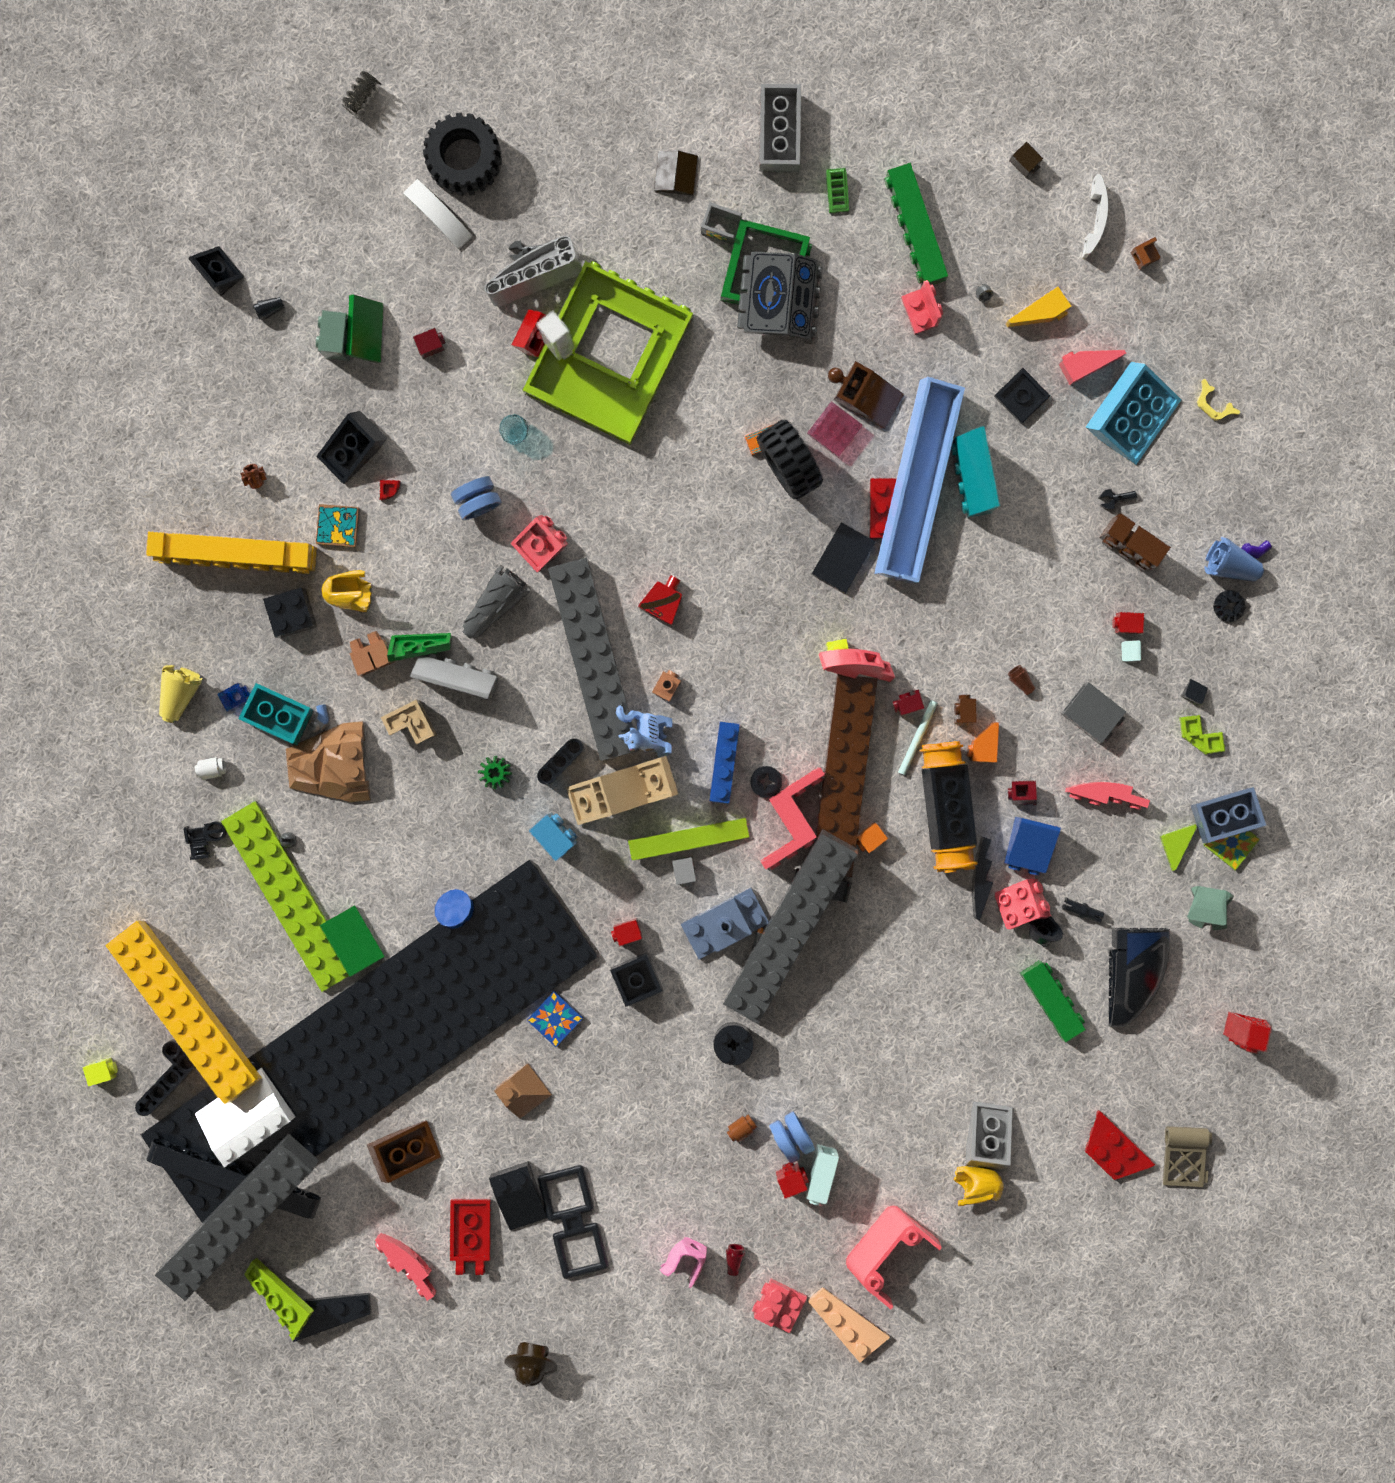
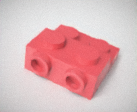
(540, 542)
(779, 1305)

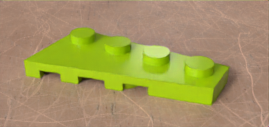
(279, 1297)

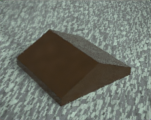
(676, 172)

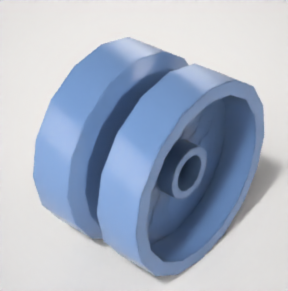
(476, 498)
(790, 1138)

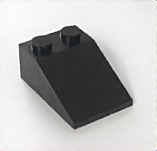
(351, 446)
(518, 1195)

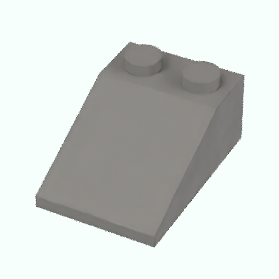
(989, 1137)

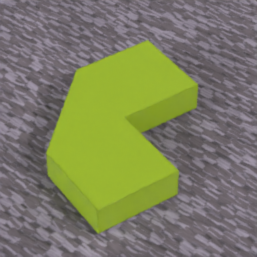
(1192, 732)

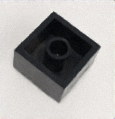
(290, 612)
(636, 979)

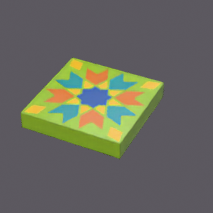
(1234, 848)

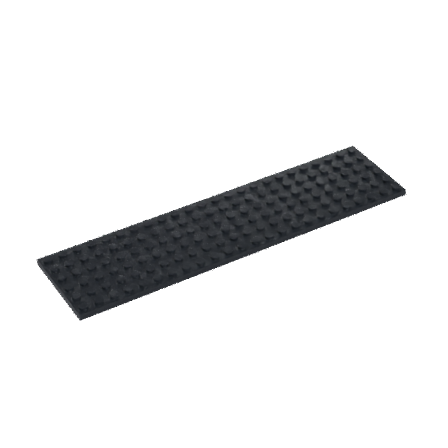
(400, 1023)

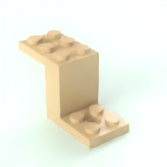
(622, 790)

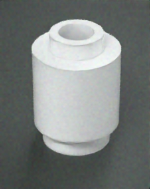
(210, 768)

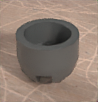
(984, 296)
(288, 836)

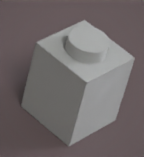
(684, 871)

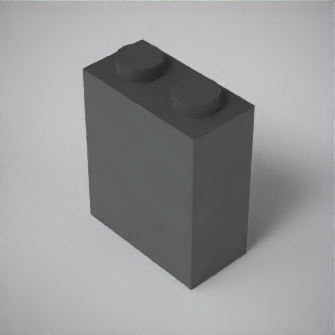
(1094, 713)

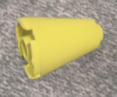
(176, 691)

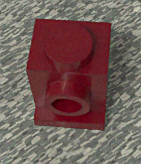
(908, 703)
(1028, 788)

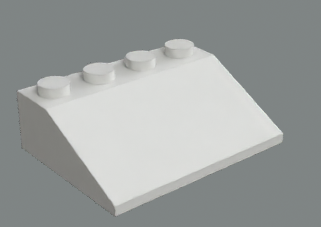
(245, 1121)

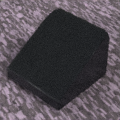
(1195, 692)

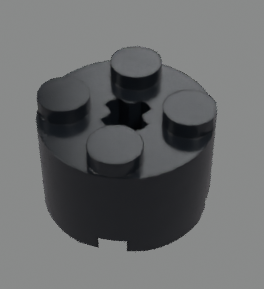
(723, 1037)

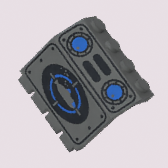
(780, 295)

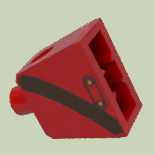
(663, 600)

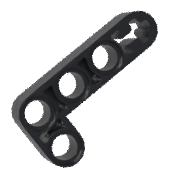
(165, 1081)

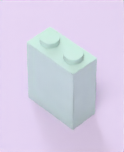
(821, 1174)

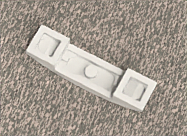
(1097, 193)
(438, 214)

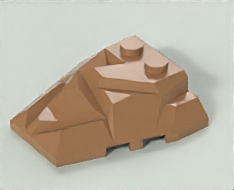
(331, 764)

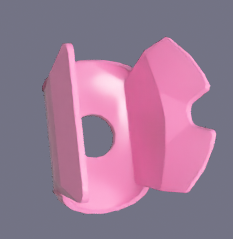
(683, 1248)

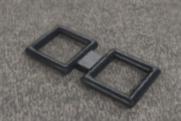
(573, 1222)

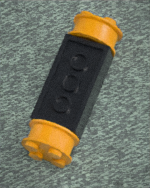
(949, 806)

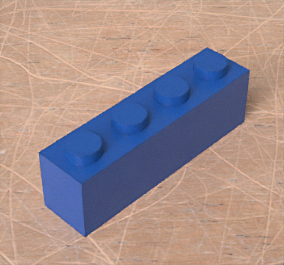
(724, 762)

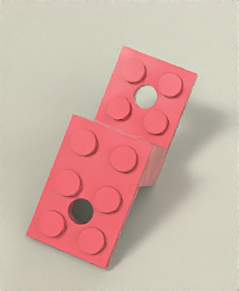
(792, 819)

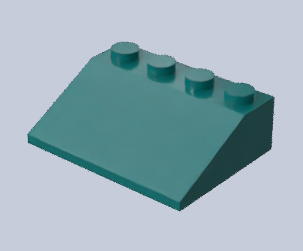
(975, 473)

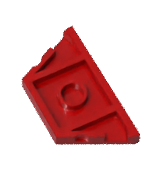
(1113, 1150)

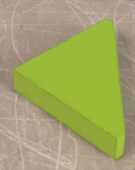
(1176, 844)

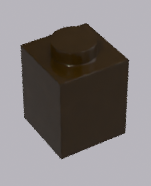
(1026, 160)

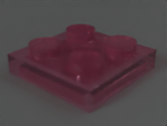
(834, 429)

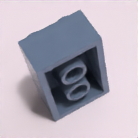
(1228, 815)

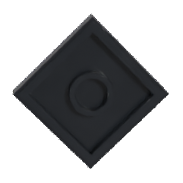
(1022, 396)

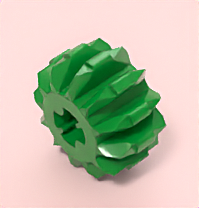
(487, 775)

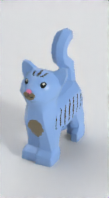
(648, 733)

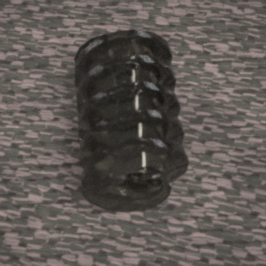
(360, 93)

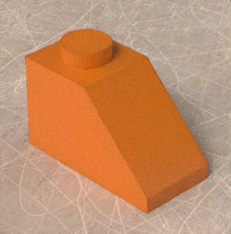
(985, 745)

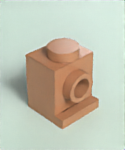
(663, 692)

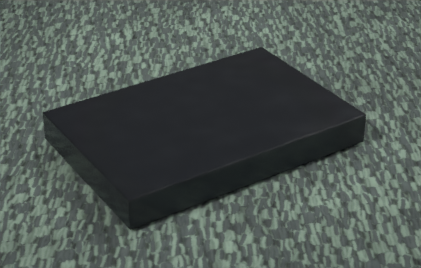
(843, 557)

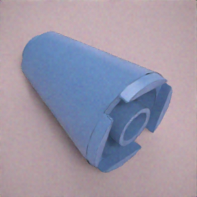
(1232, 562)

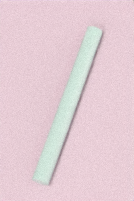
(918, 737)

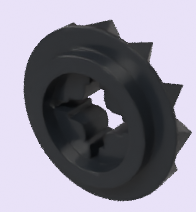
(1226, 614)
(774, 776)

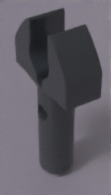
(1116, 498)

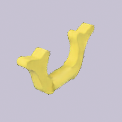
(1202, 404)

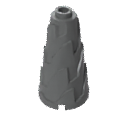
(500, 595)

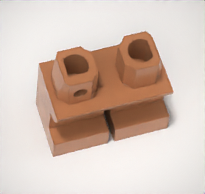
(370, 657)

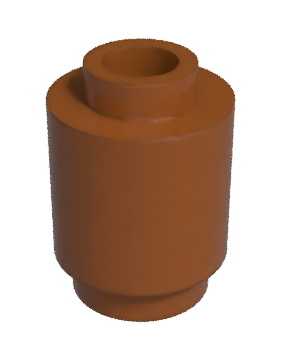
(741, 1128)

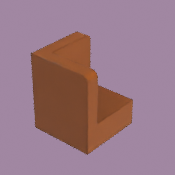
(1145, 253)

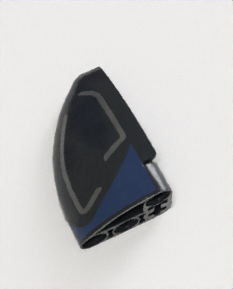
(1135, 971)

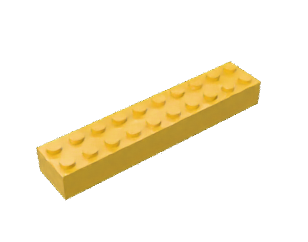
(183, 1012)

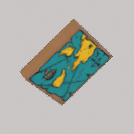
(337, 525)

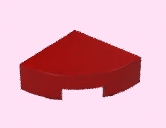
(388, 488)

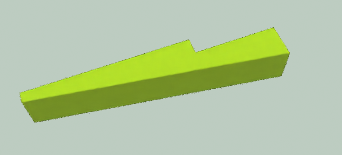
(688, 839)

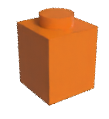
(871, 838)

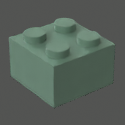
(333, 335)

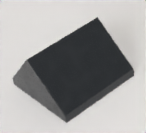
(216, 269)

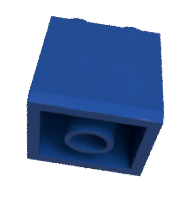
(1031, 845)

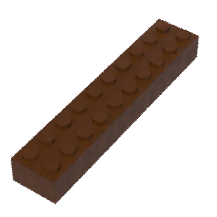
(846, 758)

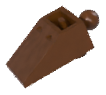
(869, 397)

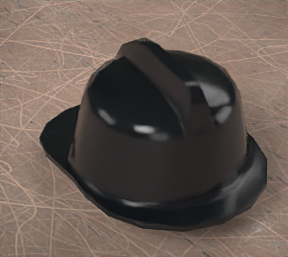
(1045, 931)

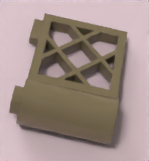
(1189, 1141)

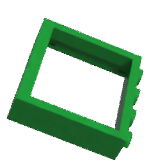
(745, 225)

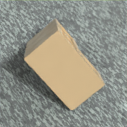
(411, 716)

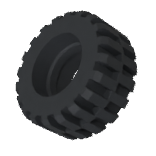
(456, 129)
(790, 459)

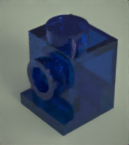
(228, 699)

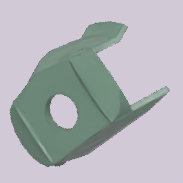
(1209, 907)

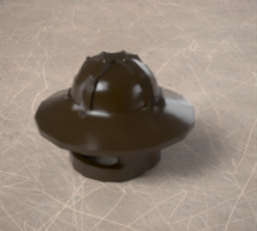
(530, 1363)

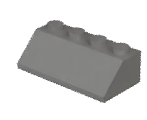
(455, 677)

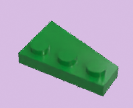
(416, 645)

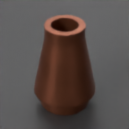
(1021, 679)

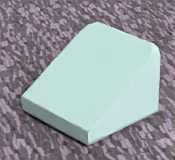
(1131, 650)

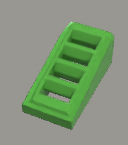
(838, 172)

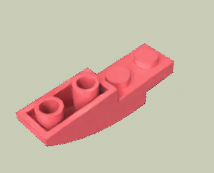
(855, 662)
(1101, 791)
(401, 1257)

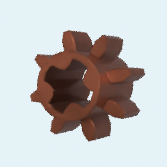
(253, 476)

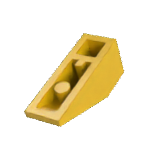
(1045, 309)

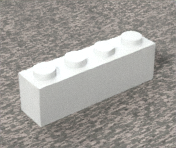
(556, 336)

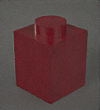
(429, 343)

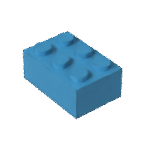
(554, 835)

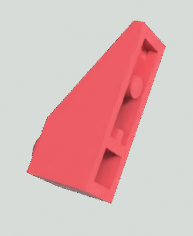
(1087, 362)

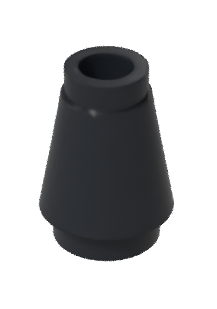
(268, 307)

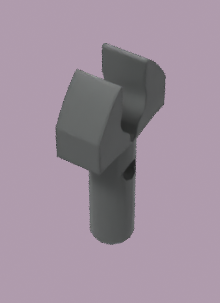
(524, 250)

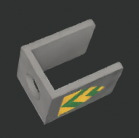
(723, 212)

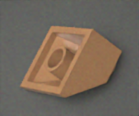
(522, 1091)

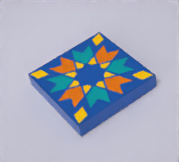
(555, 1018)

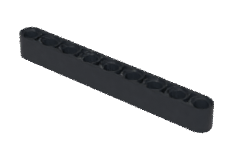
(212, 1172)

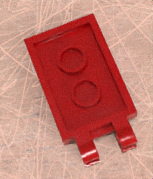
(470, 1233)

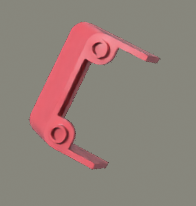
(879, 1243)

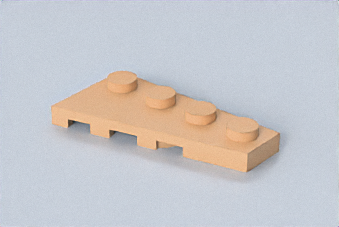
(851, 1328)

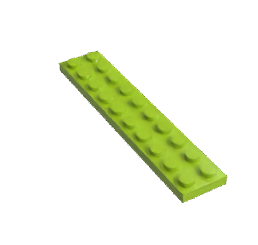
(285, 892)

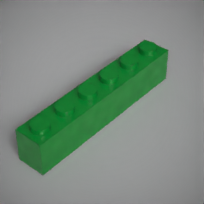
(916, 224)

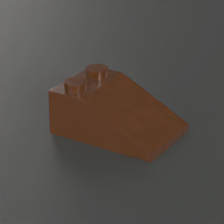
(403, 1151)

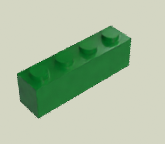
(1052, 1001)

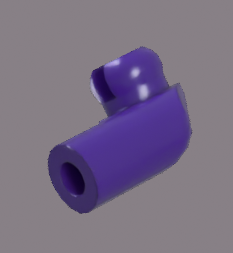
(1257, 551)

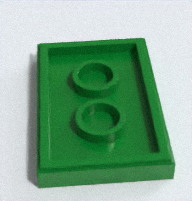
(364, 328)
(351, 941)

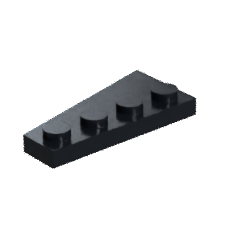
(334, 1311)

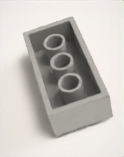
(780, 127)

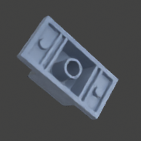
(725, 923)

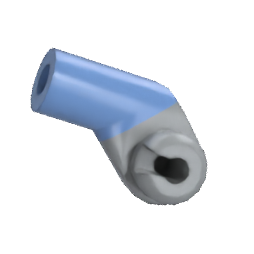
(321, 721)

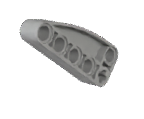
(535, 271)

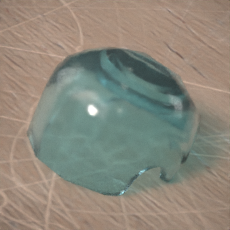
(514, 429)

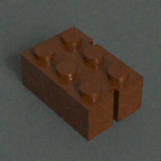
(1138, 545)

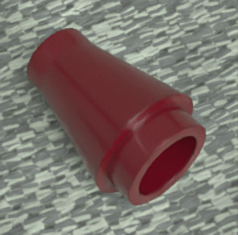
(734, 1256)

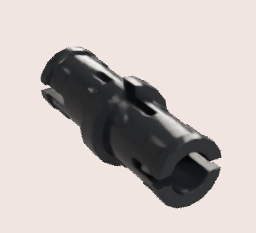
(1083, 910)

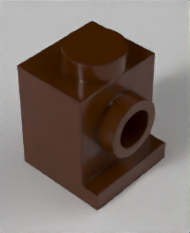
(965, 709)

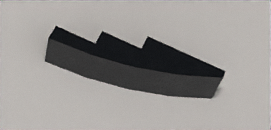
(980, 886)

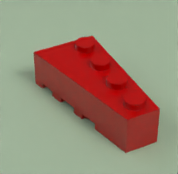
(1247, 1032)

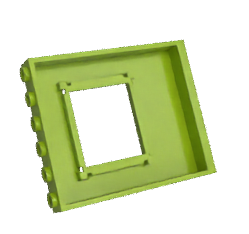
(591, 390)

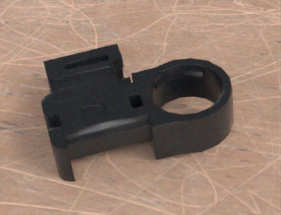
(199, 838)

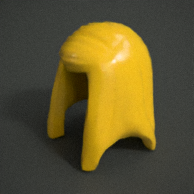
(348, 591)
(979, 1185)

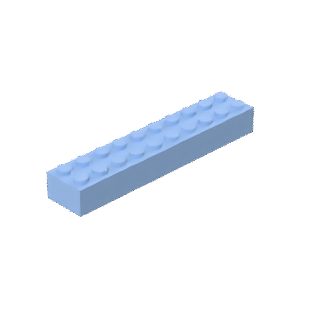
(919, 480)

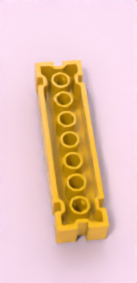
(231, 551)

